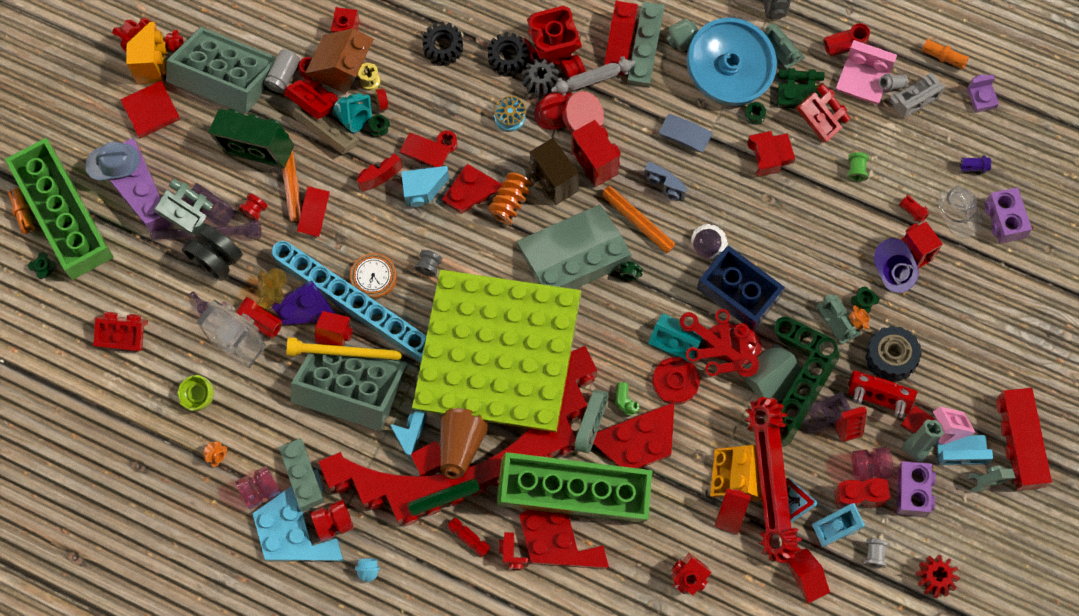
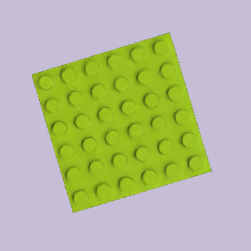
(498, 350)

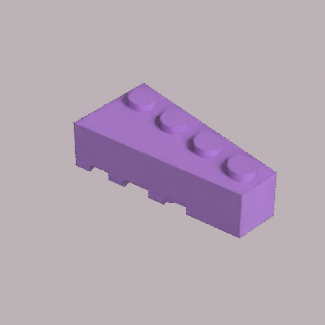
(141, 193)

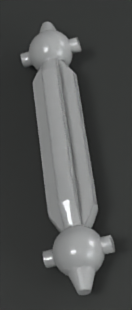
(593, 76)

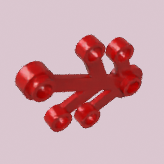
(722, 346)

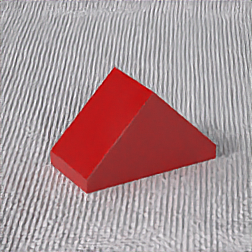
(808, 575)

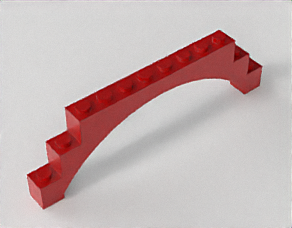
(399, 490)

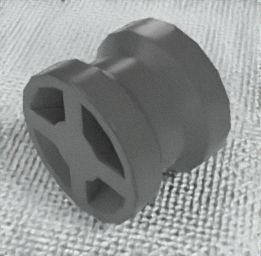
(428, 263)

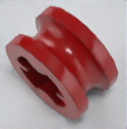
(450, 135)

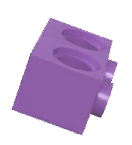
(1014, 214)
(908, 488)

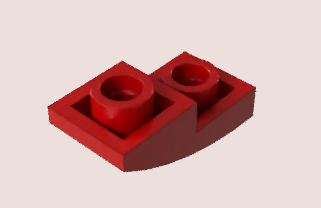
(424, 150)
(374, 177)
(313, 211)
(732, 510)

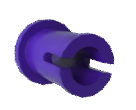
(975, 164)

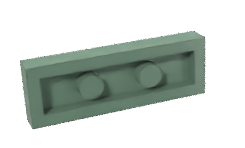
(301, 474)

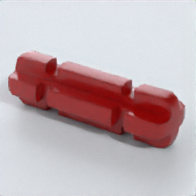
(468, 537)

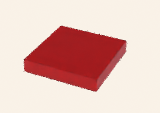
(150, 109)

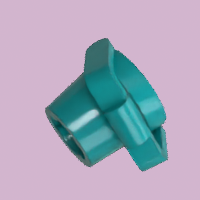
(352, 113)

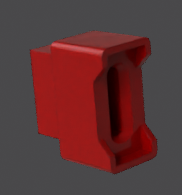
(771, 152)

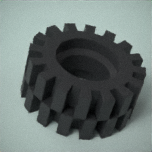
(442, 32)
(507, 42)

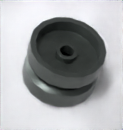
(212, 251)

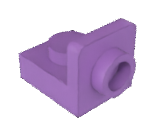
(982, 93)

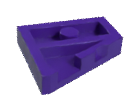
(302, 305)

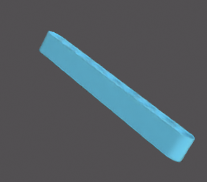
(349, 298)

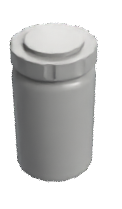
(282, 71)

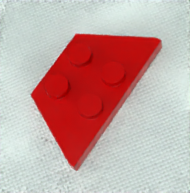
(640, 439)

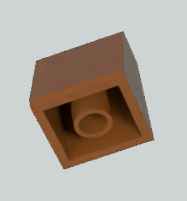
(339, 58)

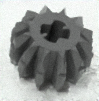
(532, 74)

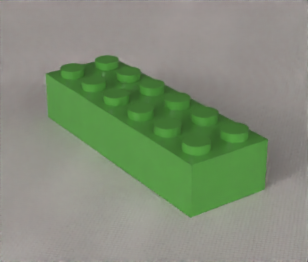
(59, 208)
(574, 487)

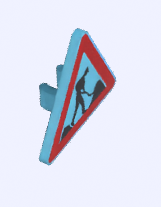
(798, 499)

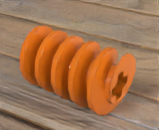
(509, 196)

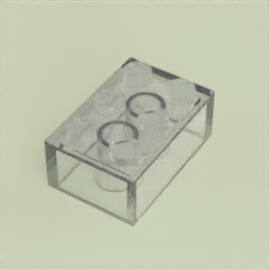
(232, 333)

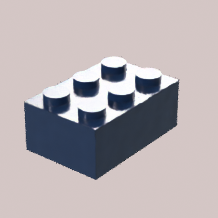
(740, 287)

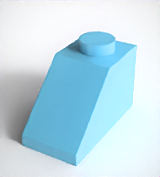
(423, 184)

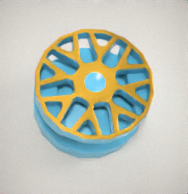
(510, 114)

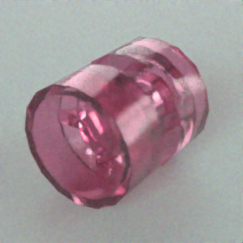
(872, 464)
(266, 484)

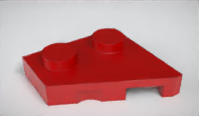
(470, 189)

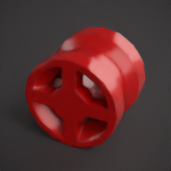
(572, 66)
(253, 207)

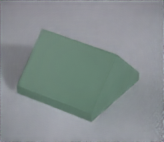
(775, 373)

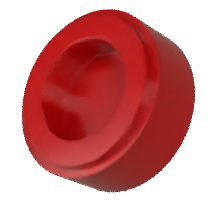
(381, 98)

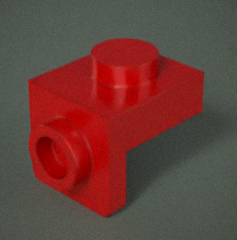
(506, 547)

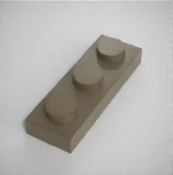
(328, 130)

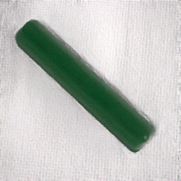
(443, 497)

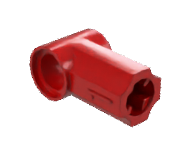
(842, 41)
(266, 322)

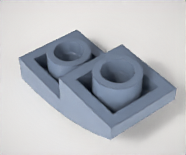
(685, 132)
(672, 186)

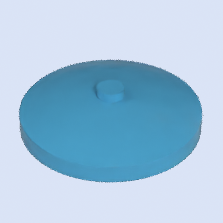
(731, 61)

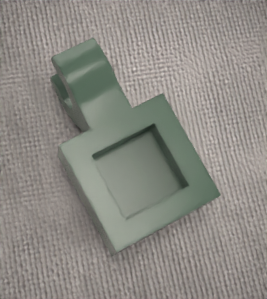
(994, 477)

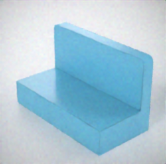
(965, 451)

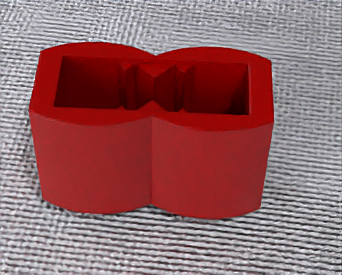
(868, 494)

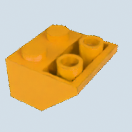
(147, 55)
(736, 469)

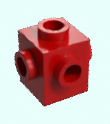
(690, 566)

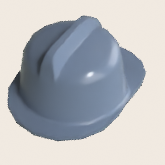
(112, 161)

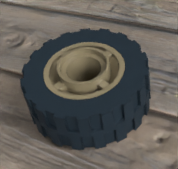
(895, 340)

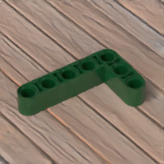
(805, 379)

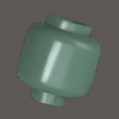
(682, 34)

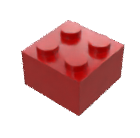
(595, 152)

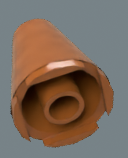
(459, 440)

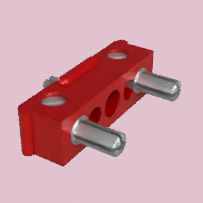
(881, 392)

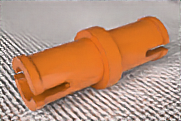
(945, 54)
(21, 211)

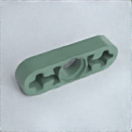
(591, 421)

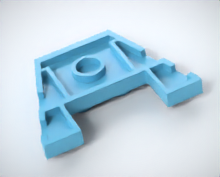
(285, 532)

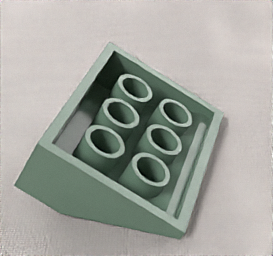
(220, 69)
(575, 250)
(349, 387)

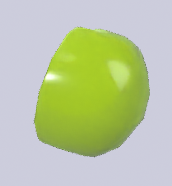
(195, 393)

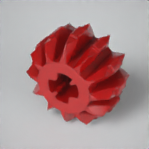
(929, 568)

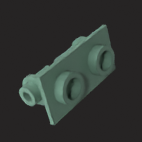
(784, 49)
(837, 319)

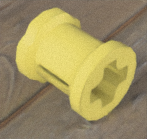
(372, 71)

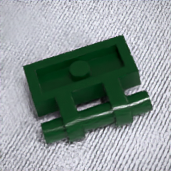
(792, 94)

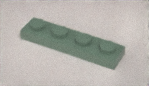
(646, 44)

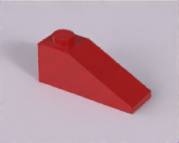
(621, 32)

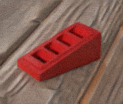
(851, 424)

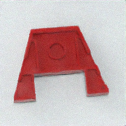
(552, 542)

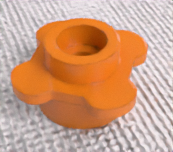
(859, 318)
(214, 453)

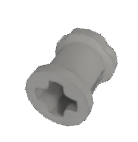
(876, 553)

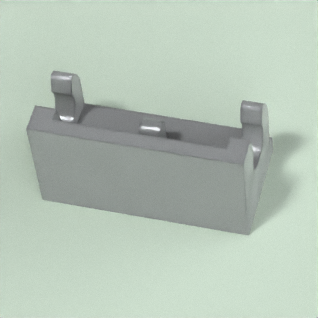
(917, 95)

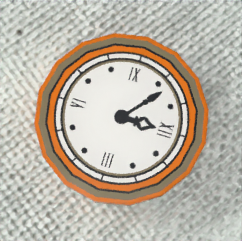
(374, 275)

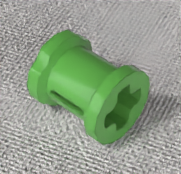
(858, 166)

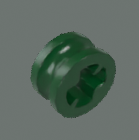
(755, 106)

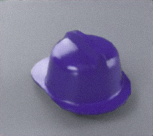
(896, 265)

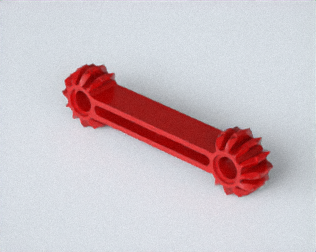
(772, 480)

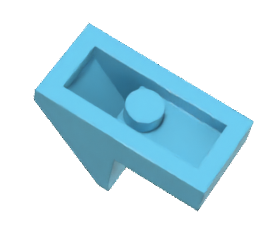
(410, 437)
(838, 525)

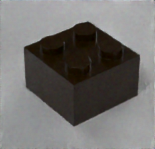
(553, 171)

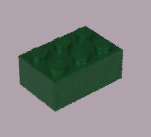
(251, 137)

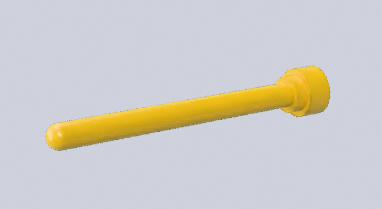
(296, 347)

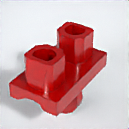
(129, 30)

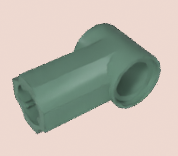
(922, 441)

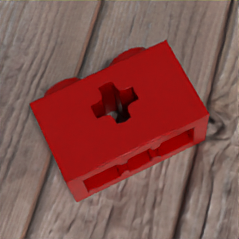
(922, 243)

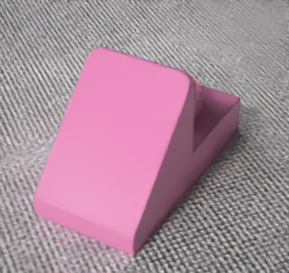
(954, 424)

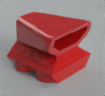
(554, 34)

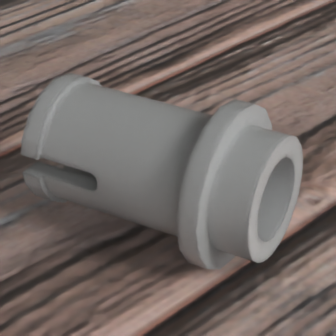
(888, 82)

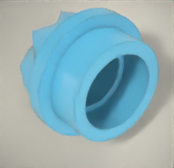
(367, 569)

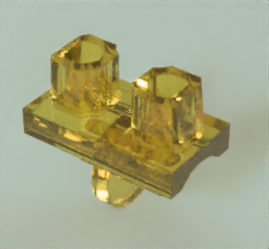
(270, 287)

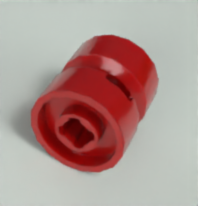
(332, 520)

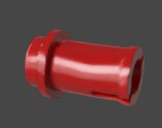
(914, 209)

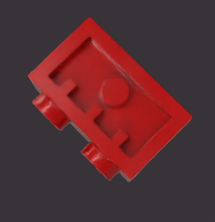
(119, 332)

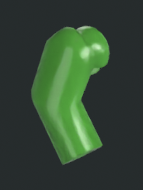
(623, 402)

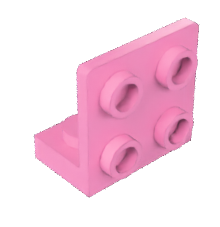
(863, 70)

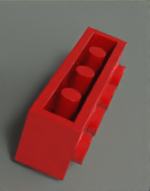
(1024, 439)

